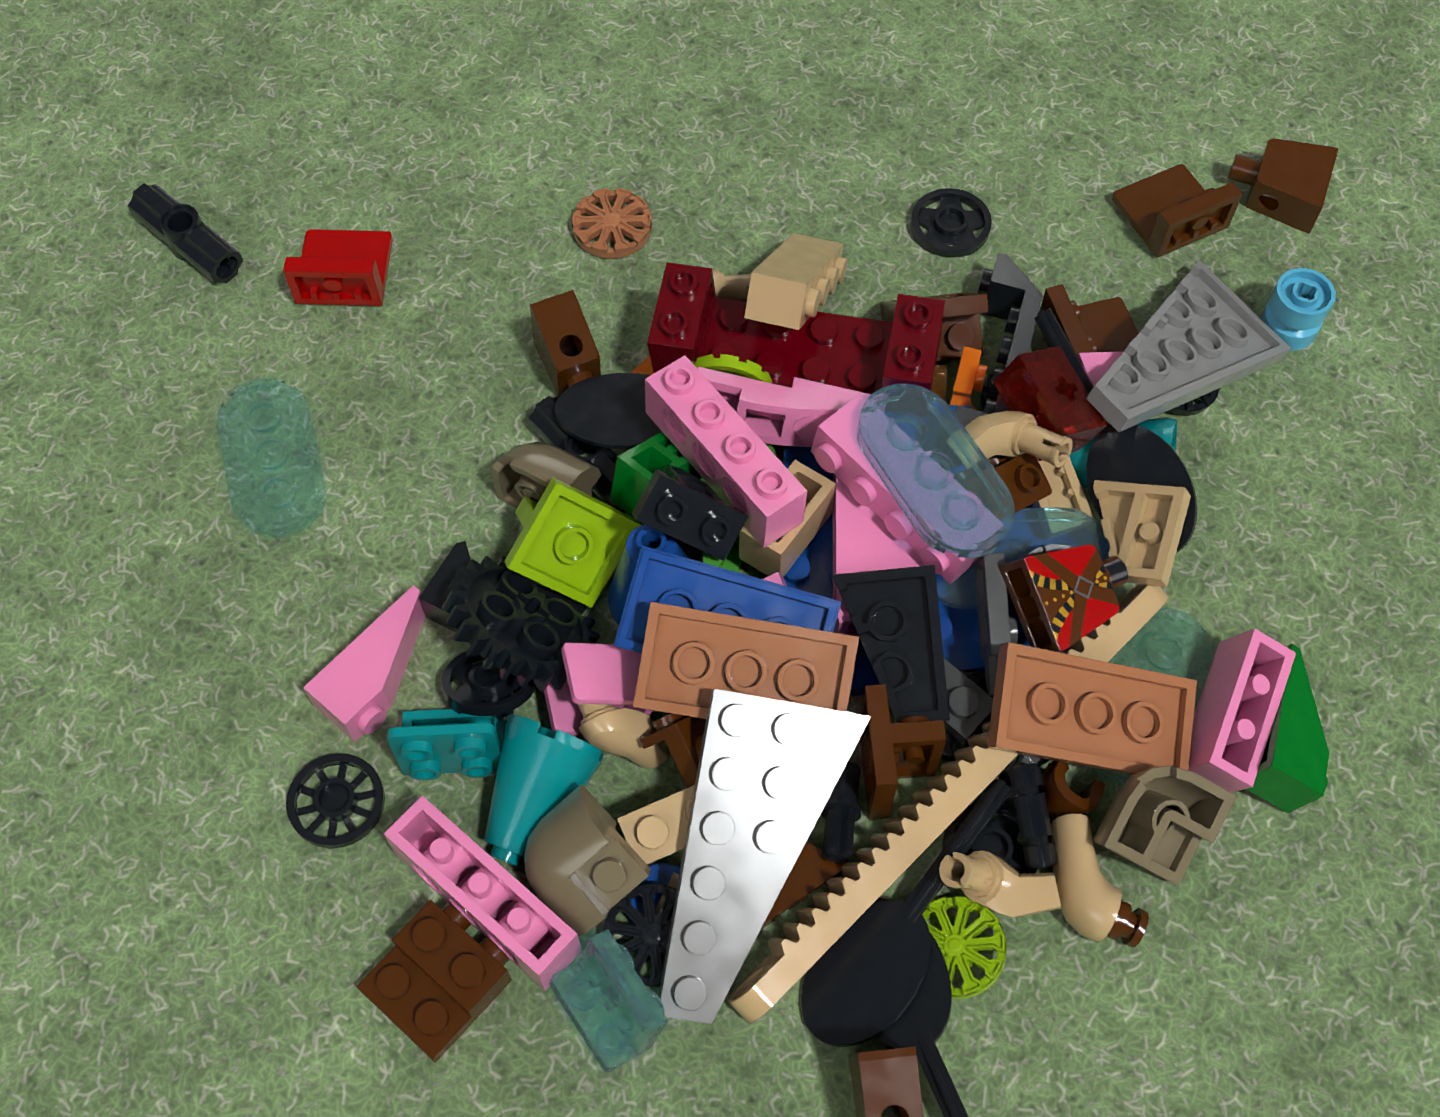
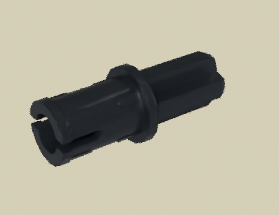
(840, 816)

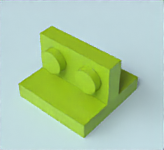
(569, 541)

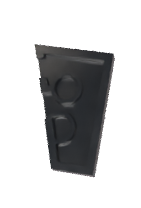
(901, 636)

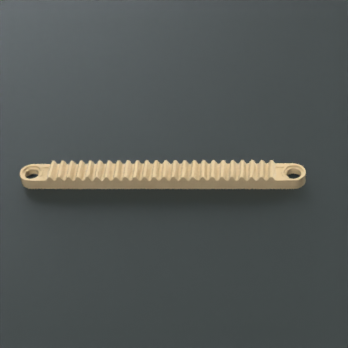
(912, 833)

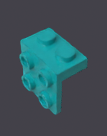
(446, 743)

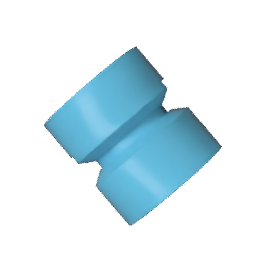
(1299, 306)

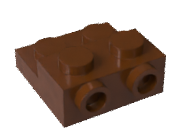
(436, 979)

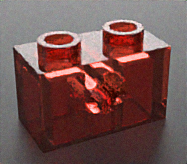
(1053, 393)

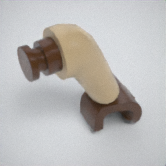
(1084, 893)

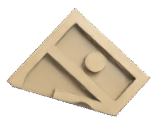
(1143, 527)

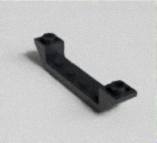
(1018, 301)

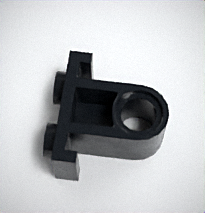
(689, 512)

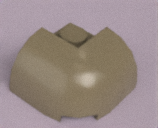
(530, 467)
(1163, 818)
(581, 861)

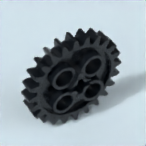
(515, 622)

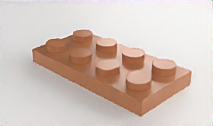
(704, 650)
(1090, 711)

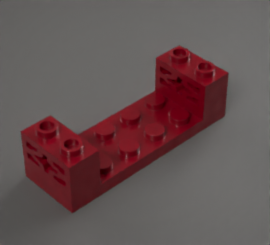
(826, 349)

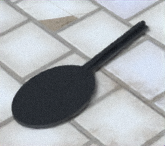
(607, 411)
(1127, 455)
(886, 953)
(923, 1026)

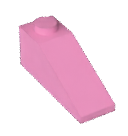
(365, 676)

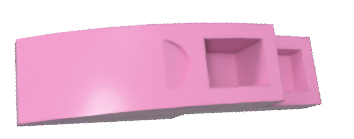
(779, 412)

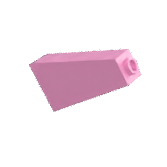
(862, 545)

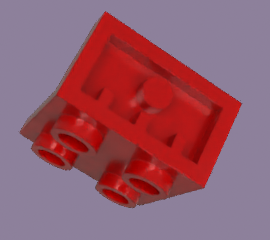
(340, 268)

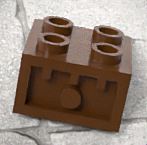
(1175, 209)
(1092, 326)

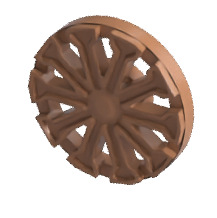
(612, 223)

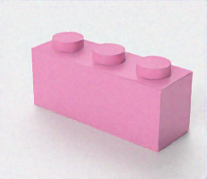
(1238, 708)

